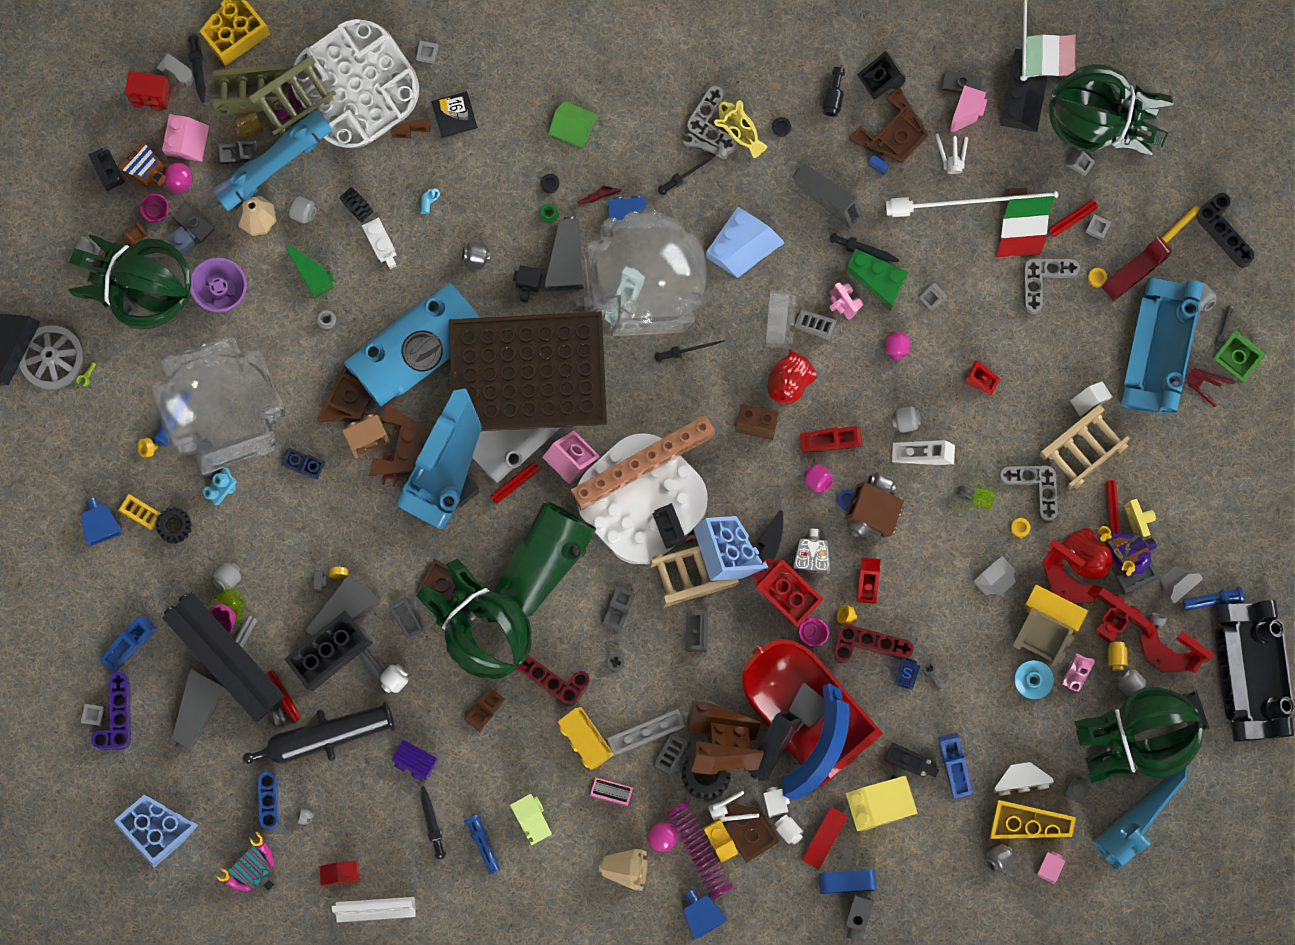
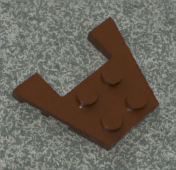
(899, 137)
(408, 447)

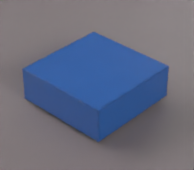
(878, 164)

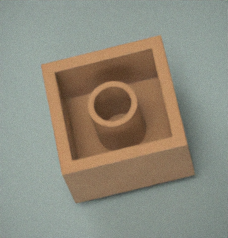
(366, 435)

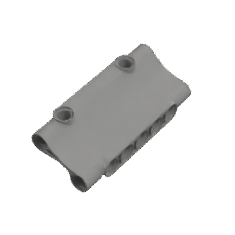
(496, 447)

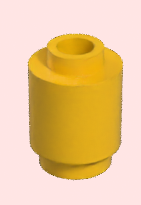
(1117, 656)

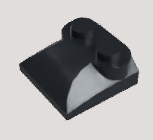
(882, 75)

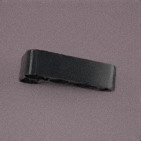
(1228, 231)

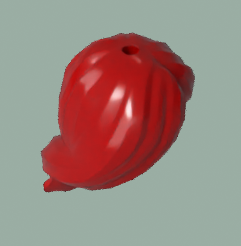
(790, 378)
(1096, 554)

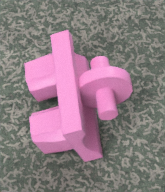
(843, 302)
(1077, 672)

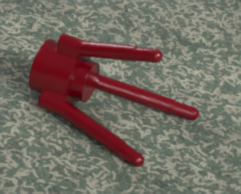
(1198, 376)

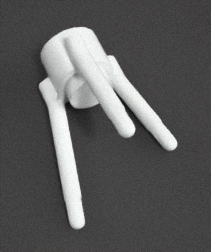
(955, 164)
(719, 810)

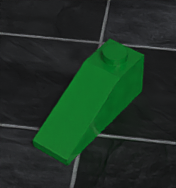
(313, 274)

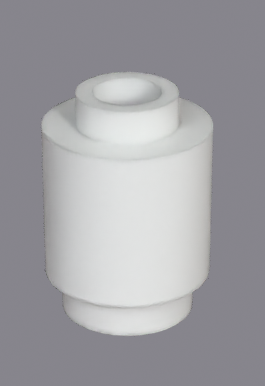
(789, 829)

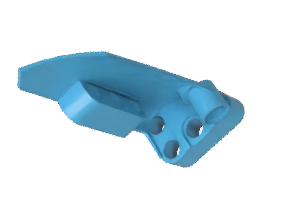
(443, 463)

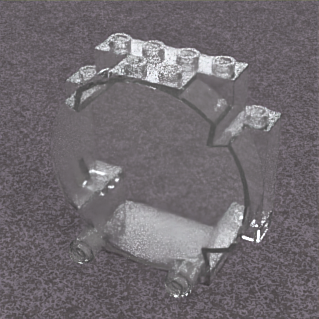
(646, 274)
(218, 404)

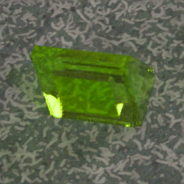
(984, 498)

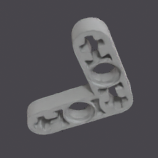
(704, 119)
(1042, 272)
(1038, 479)

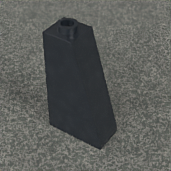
(15, 337)
(775, 742)

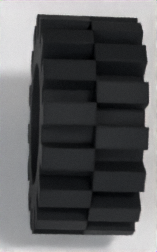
(356, 204)
(169, 514)

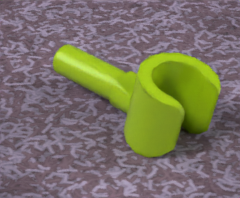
(86, 375)

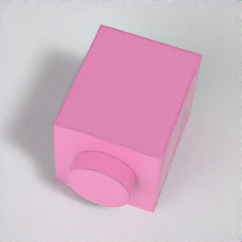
(1051, 867)

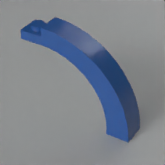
(827, 750)

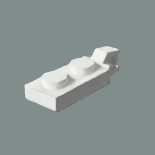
(380, 242)

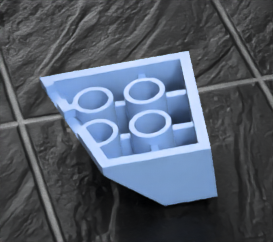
(742, 243)
(727, 549)
(154, 829)

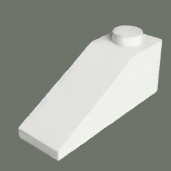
(924, 452)

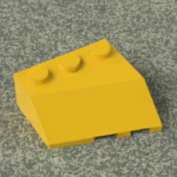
(233, 30)

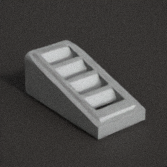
(820, 333)

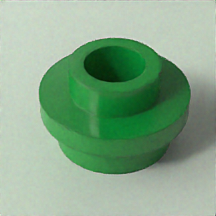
(548, 207)

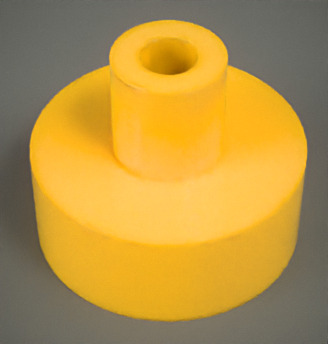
(146, 447)
(846, 615)

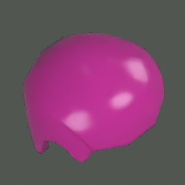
(177, 177)
(154, 208)
(224, 615)
(813, 631)
(662, 836)

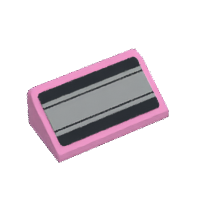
(611, 792)

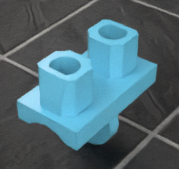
(221, 485)

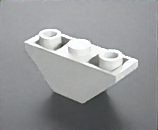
(1022, 778)

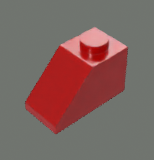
(868, 580)
(339, 873)

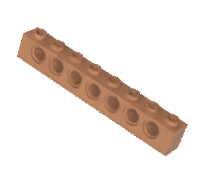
(643, 462)

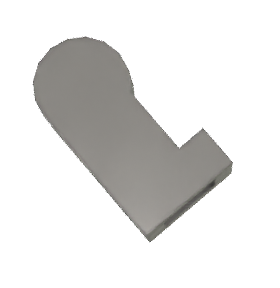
(176, 69)

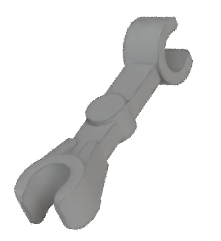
(719, 152)

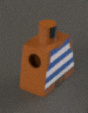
(143, 167)

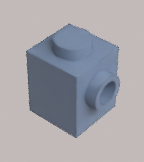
(182, 240)

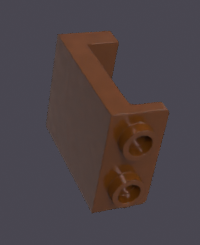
(756, 422)
(875, 509)

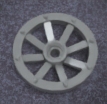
(54, 359)

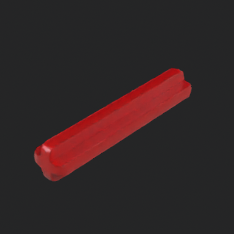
(1073, 217)
(515, 482)
(1112, 506)
(286, 702)

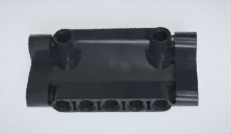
(1254, 671)

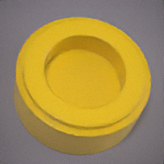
(1097, 277)
(1020, 527)
(338, 572)

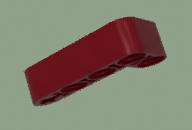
(1137, 269)
(874, 646)
(548, 676)

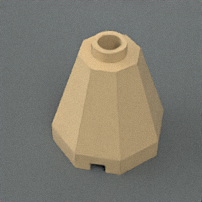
(256, 216)
(625, 868)

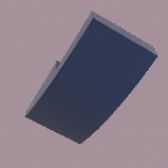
(303, 463)

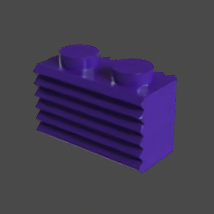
(414, 760)

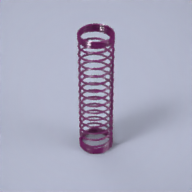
(675, 811)

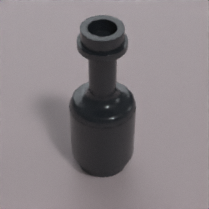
(834, 96)

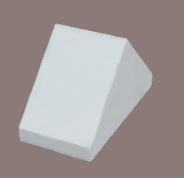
(1091, 398)

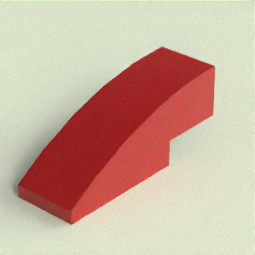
(831, 439)
(825, 838)

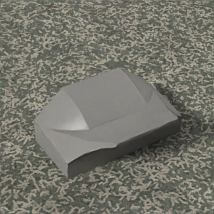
(996, 578)
(1178, 583)

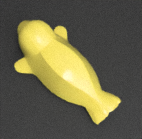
(739, 127)

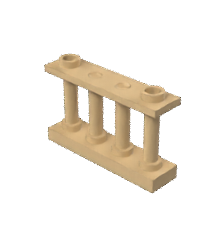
(1081, 429)
(689, 591)

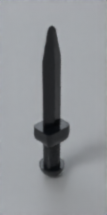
(195, 57)
(677, 180)
(851, 244)
(675, 352)
(435, 835)

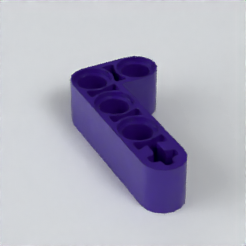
(116, 711)

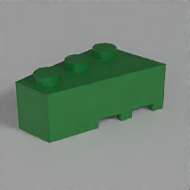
(877, 276)

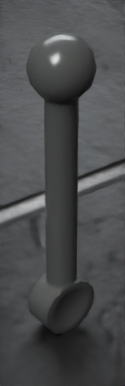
(1221, 338)

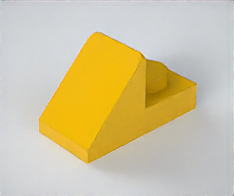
(720, 840)

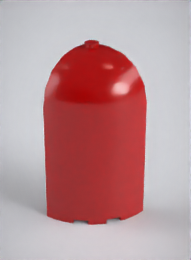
(772, 683)

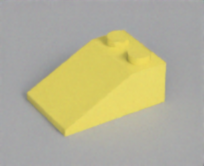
(881, 803)

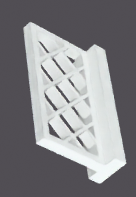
(375, 909)

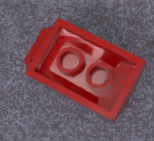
(787, 591)

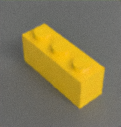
(1056, 607)
(585, 738)

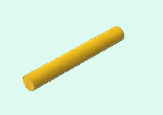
(1181, 223)

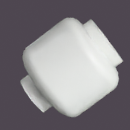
(394, 678)

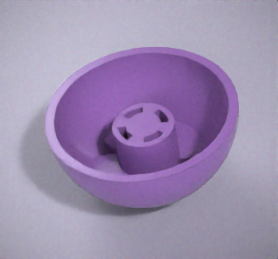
(223, 277)

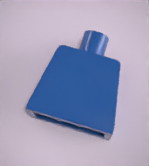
(99, 523)
(702, 914)

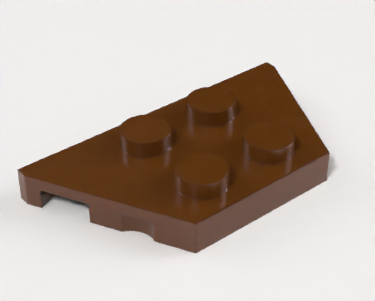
(346, 401)

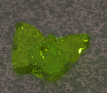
(232, 600)

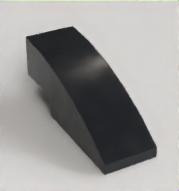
(771, 538)

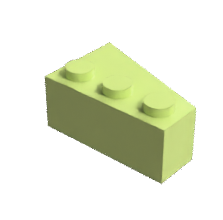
(529, 816)

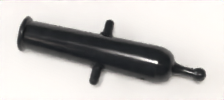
(324, 735)

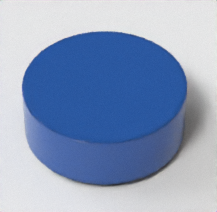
(844, 498)

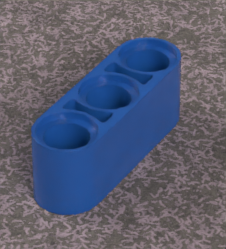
(263, 792)
(847, 881)

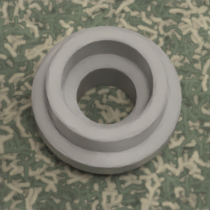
(326, 313)

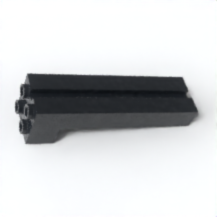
(223, 656)

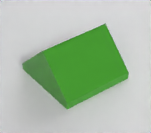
(572, 124)
(1239, 356)

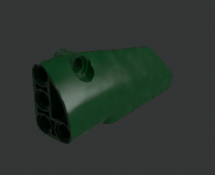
(544, 557)

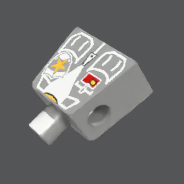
(812, 554)

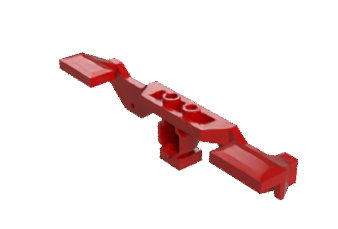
(1120, 615)

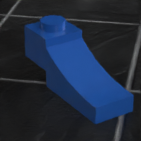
(128, 643)
(955, 765)

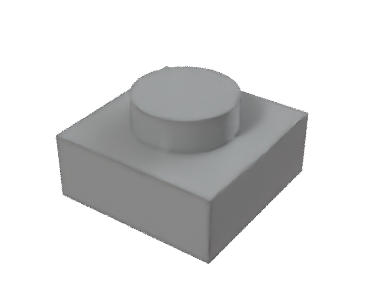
(427, 52)
(1098, 227)
(92, 715)

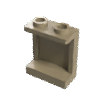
(1044, 636)

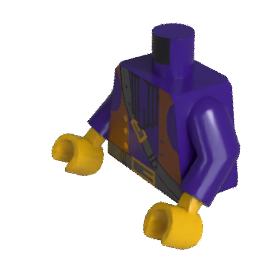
(1128, 551)

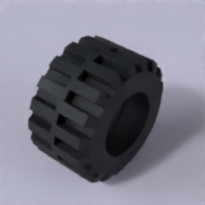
(701, 791)

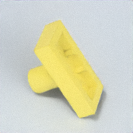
(1138, 519)

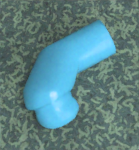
(428, 198)

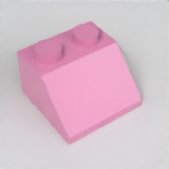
(969, 108)
(185, 138)
(570, 457)

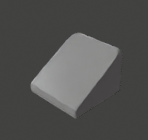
(1080, 162)
(932, 296)

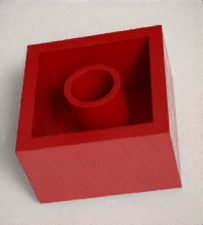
(148, 90)

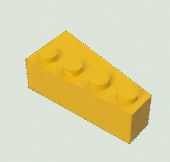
(1027, 822)

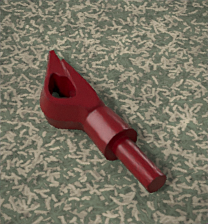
(596, 196)

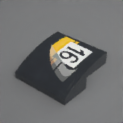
(454, 114)

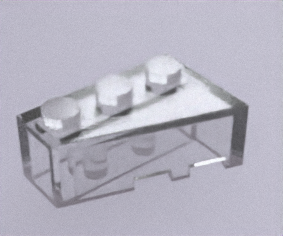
(780, 318)

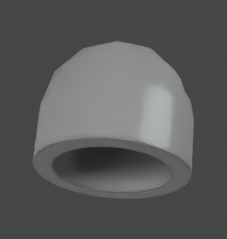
(1158, 619)
(305, 817)

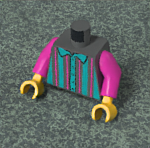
(251, 869)

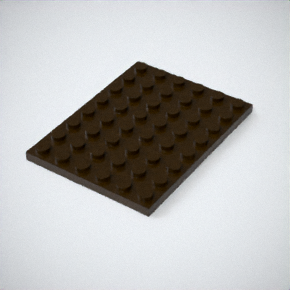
(531, 369)

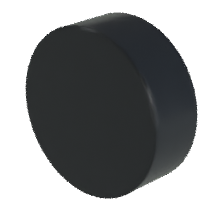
(781, 127)
(550, 183)

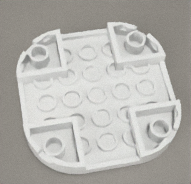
(370, 78)
(626, 517)

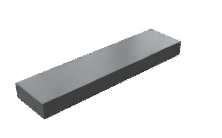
(646, 732)

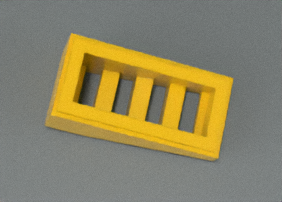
(130, 498)

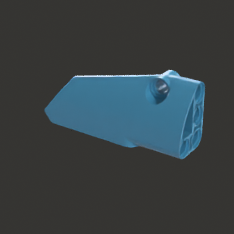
(1129, 829)

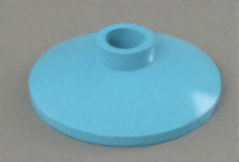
(1039, 671)

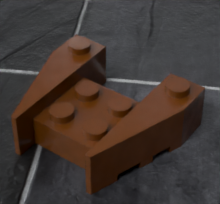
(727, 739)

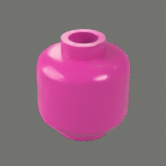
(897, 345)
(818, 478)

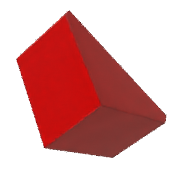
(982, 378)

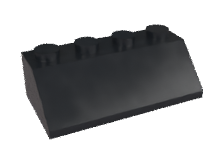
(1023, 98)
(328, 651)

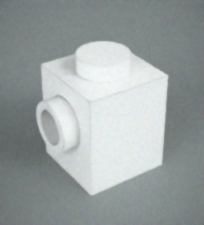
(775, 802)

